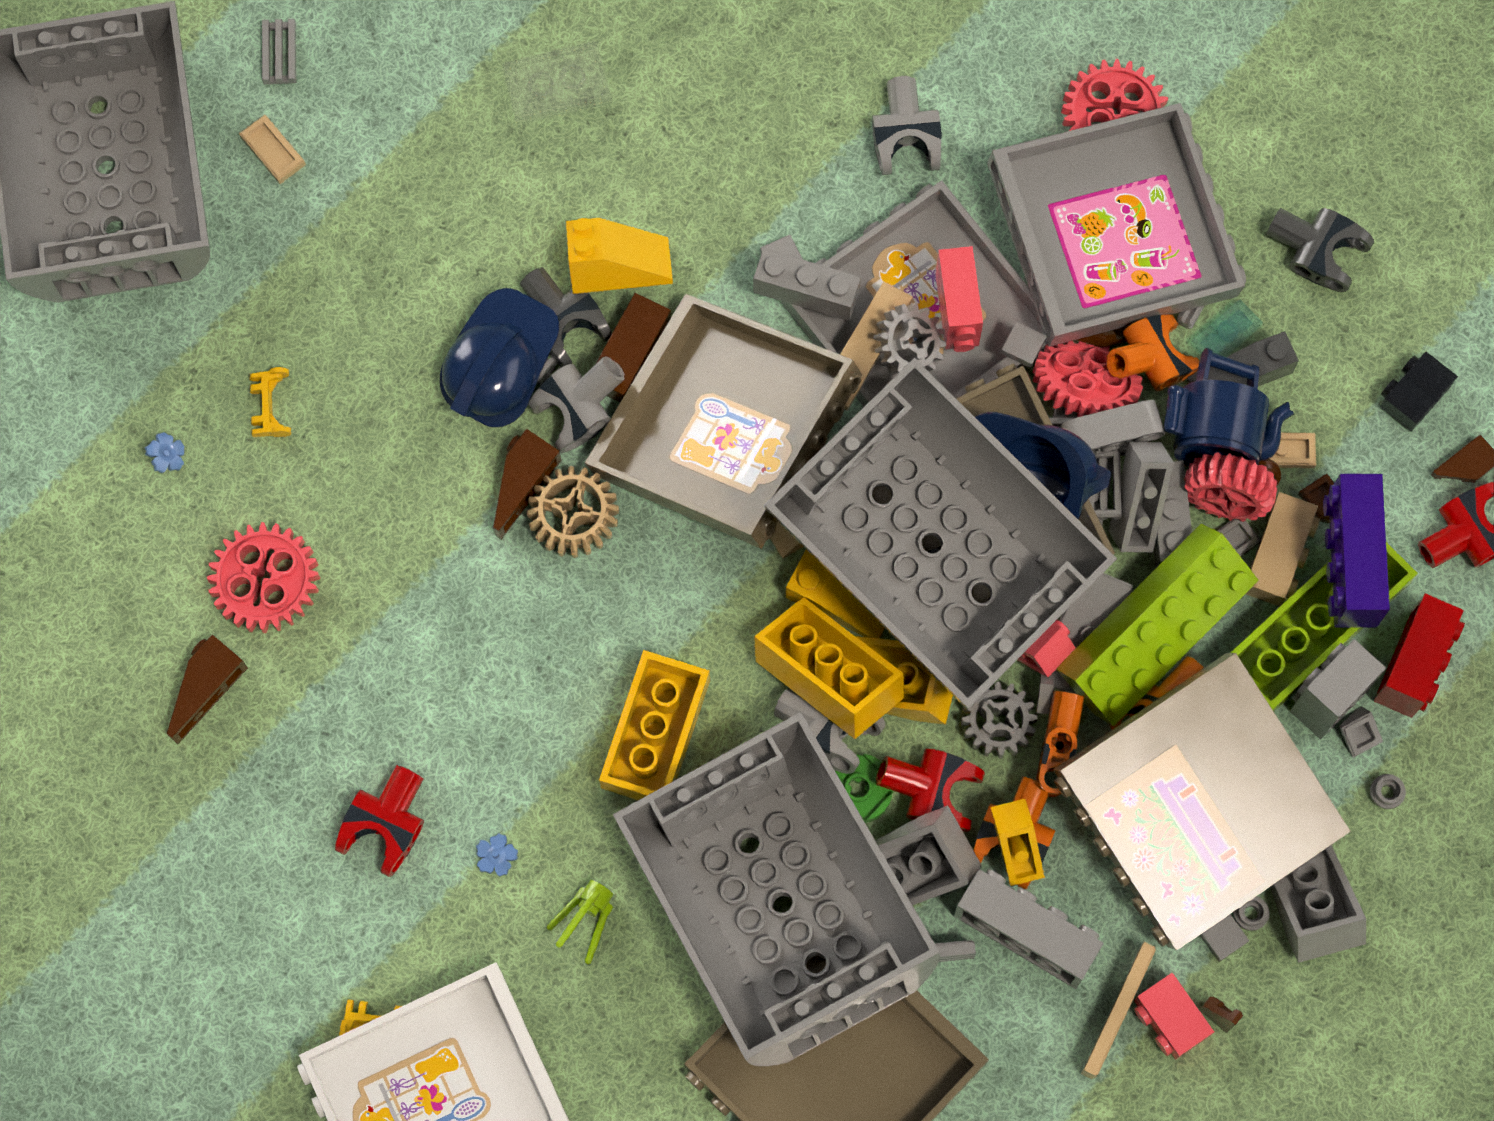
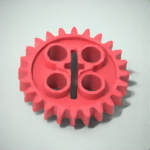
(1114, 84)
(1080, 381)
(233, 572)

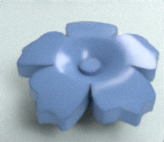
(166, 453)
(496, 855)

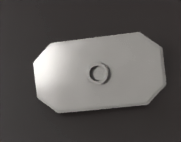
(1090, 612)

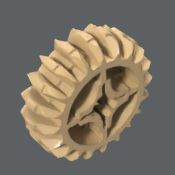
(585, 516)

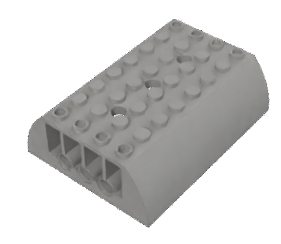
(53, 145)
(968, 492)
(808, 850)

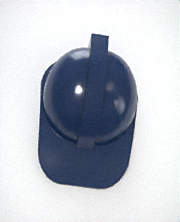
(499, 357)
(1053, 456)

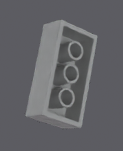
(1028, 928)

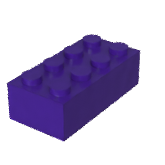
(1357, 551)

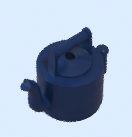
(1223, 414)

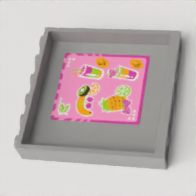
(1116, 223)

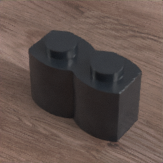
(1418, 390)

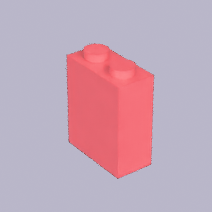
(959, 298)

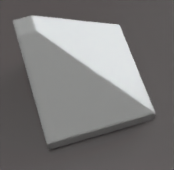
(1360, 731)

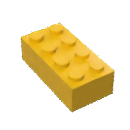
(829, 667)
(654, 726)

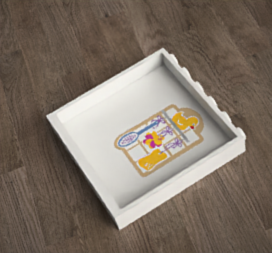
(437, 1060)

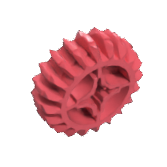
(1230, 487)

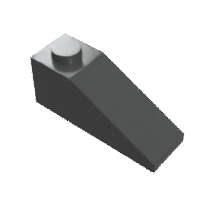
(1272, 356)

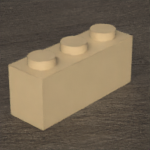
(1283, 548)

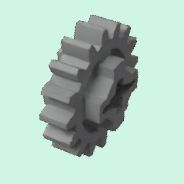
(906, 324)
(1010, 730)

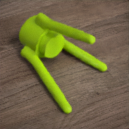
(590, 900)

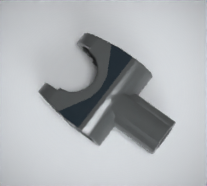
(1316, 242)
(572, 310)

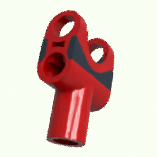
(1466, 530)
(930, 783)
(385, 817)

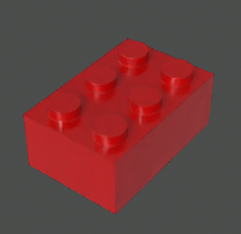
(1420, 656)

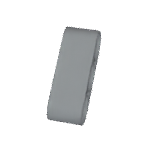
(1118, 426)

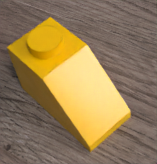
(1018, 842)

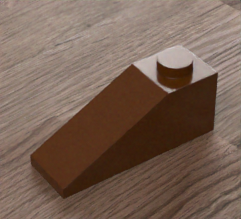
(525, 466)
(205, 681)

